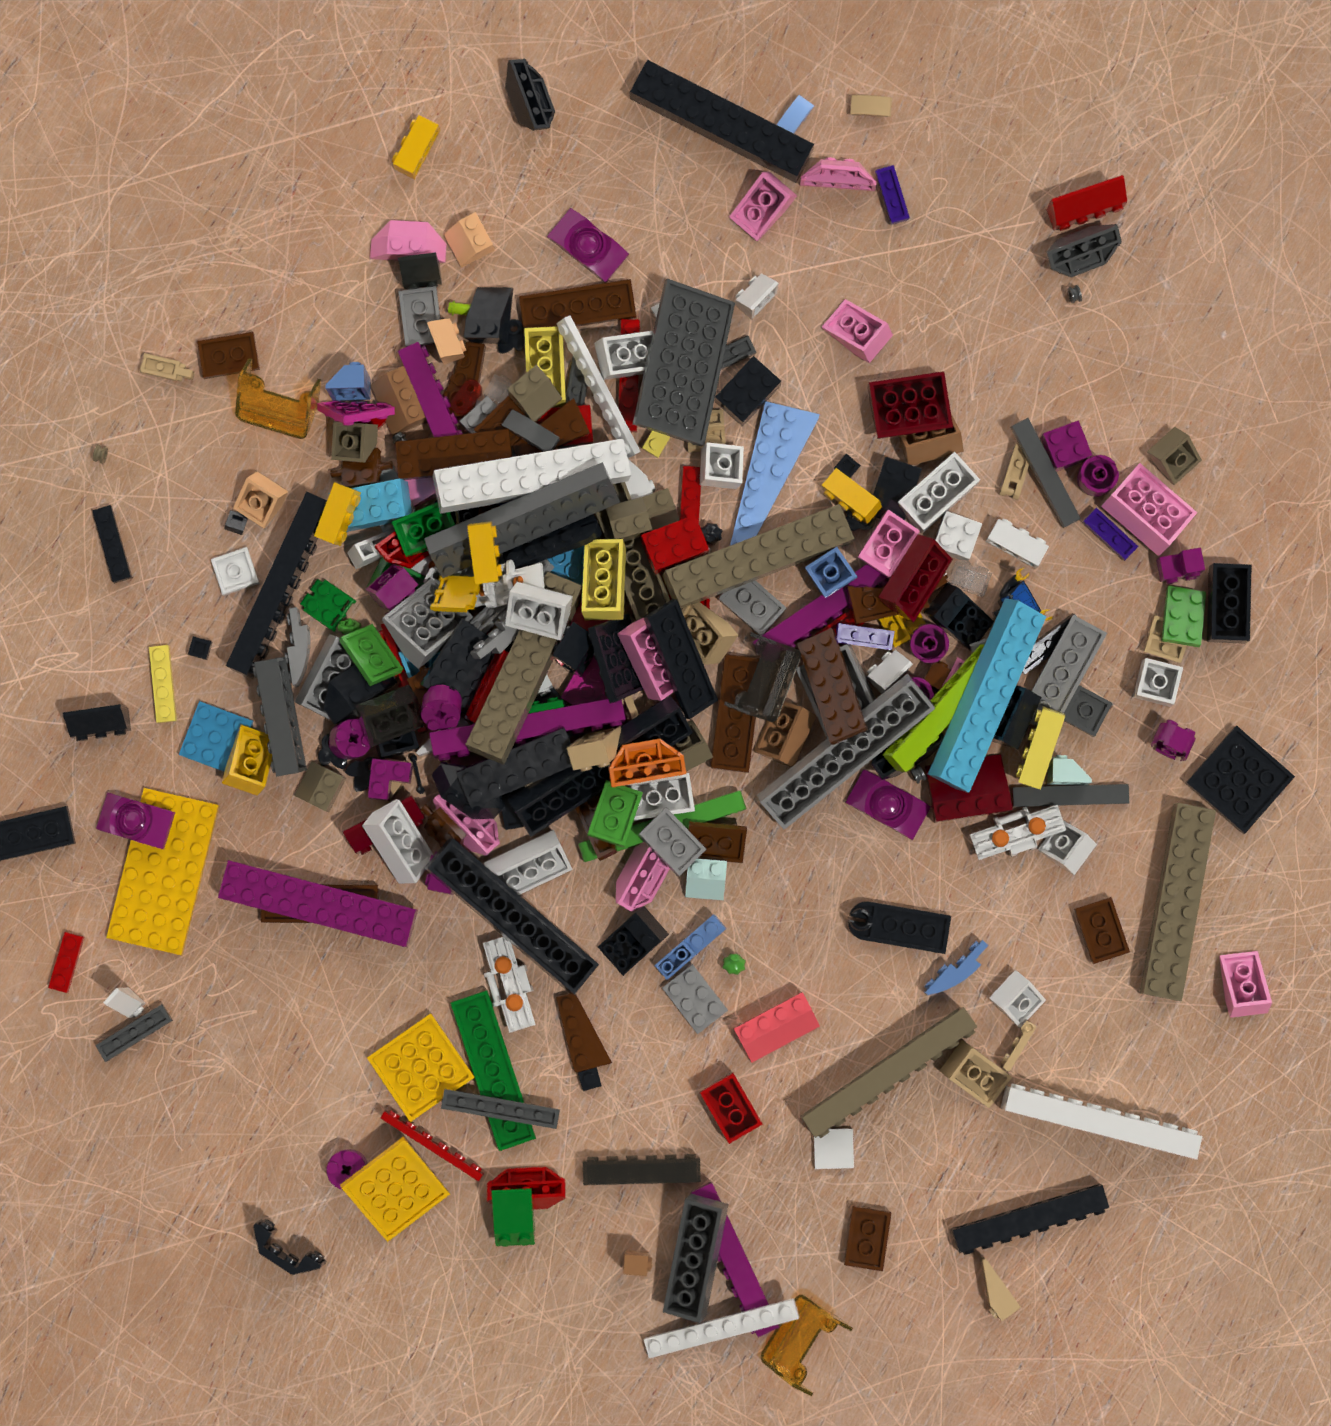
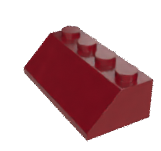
(915, 577)
(361, 841)

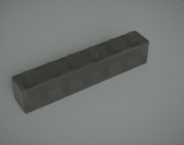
(641, 1171)

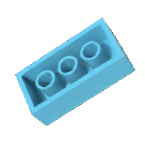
(381, 504)

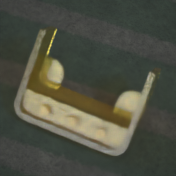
(274, 410)
(794, 1339)

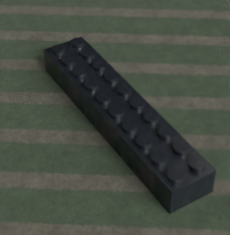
(721, 121)
(278, 587)
(567, 789)
(511, 916)

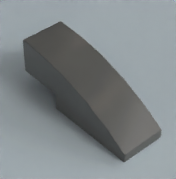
(530, 431)

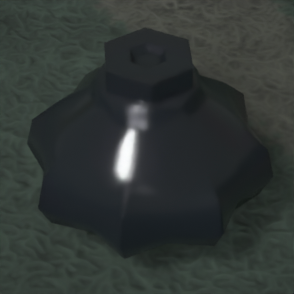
(712, 533)

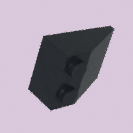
(489, 316)
(893, 484)

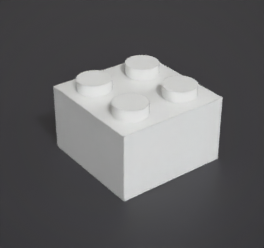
(721, 465)
(958, 535)
(1158, 682)

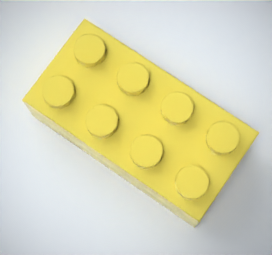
(546, 349)
(604, 580)
(1041, 747)

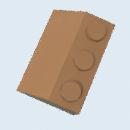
(398, 392)
(931, 444)
(786, 736)

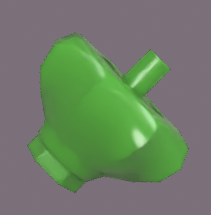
(348, 626)
(734, 964)

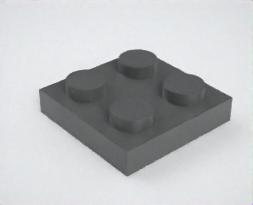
(1086, 711)

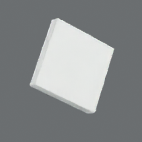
(235, 571)
(834, 1150)

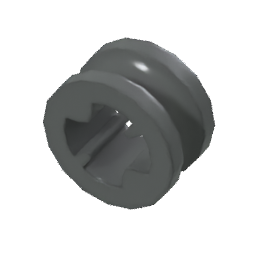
(1074, 294)
(918, 774)

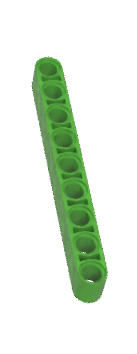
(703, 813)

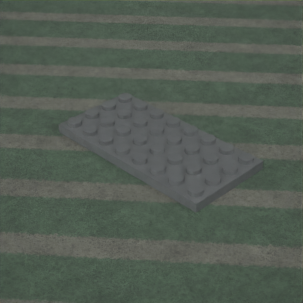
(684, 363)

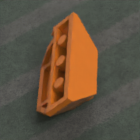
(645, 762)

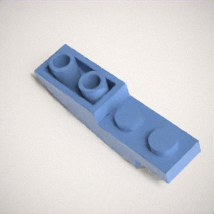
(690, 946)
(951, 976)

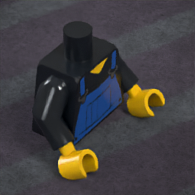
(1018, 590)

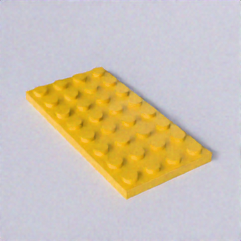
(163, 884)

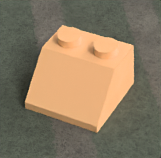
(469, 240)
(446, 340)
(260, 499)

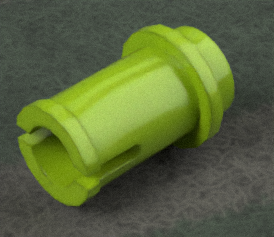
(458, 308)

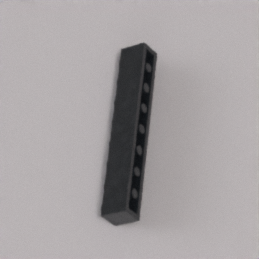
(1030, 1218)

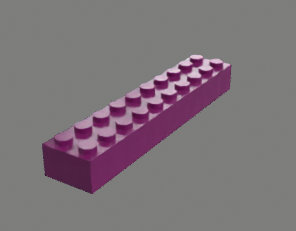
(574, 719)
(317, 903)

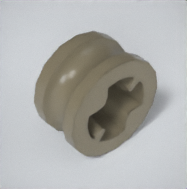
(100, 454)

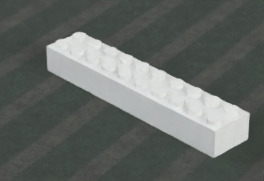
(517, 476)
(1105, 1123)

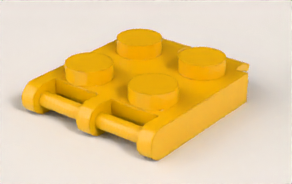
(458, 594)

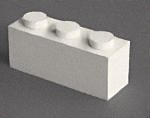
(1017, 543)

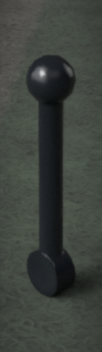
(413, 758)

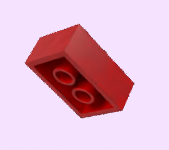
(674, 544)
(731, 1108)

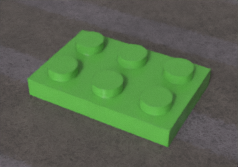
(1183, 616)
(371, 654)
(615, 814)

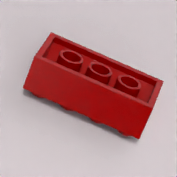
(1087, 203)

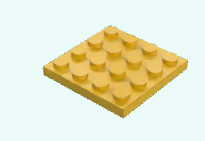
(420, 1067)
(395, 1189)

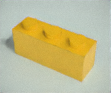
(415, 146)
(851, 496)
(337, 514)
(484, 552)

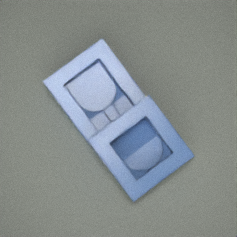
(795, 114)

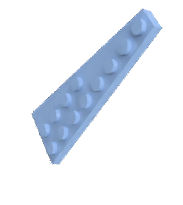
(777, 447)

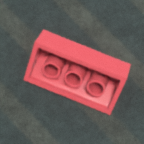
(776, 1027)

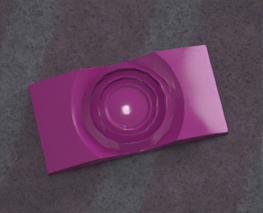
(588, 245)
(888, 804)
(135, 820)

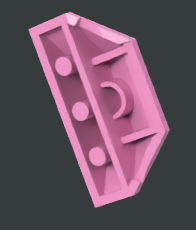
(838, 174)
(407, 239)
(481, 833)
(640, 878)

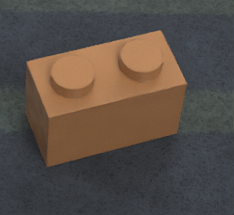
(637, 1263)

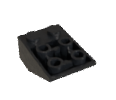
(959, 616)
(633, 940)

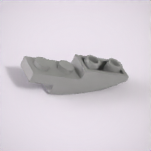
(497, 639)
(297, 655)

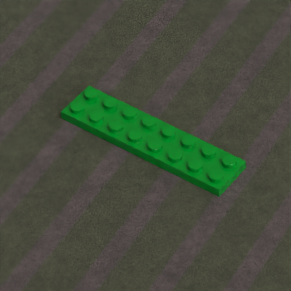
(491, 1064)

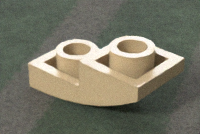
(871, 105)

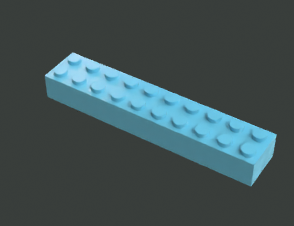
(987, 695)

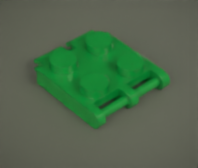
(326, 603)

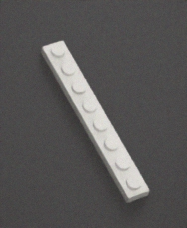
(597, 385)
(721, 1328)

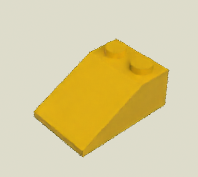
(248, 761)

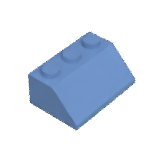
(350, 383)

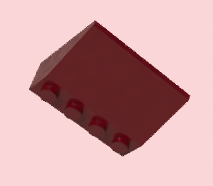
(910, 405)
(987, 796)

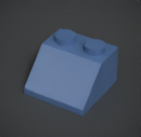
(830, 572)

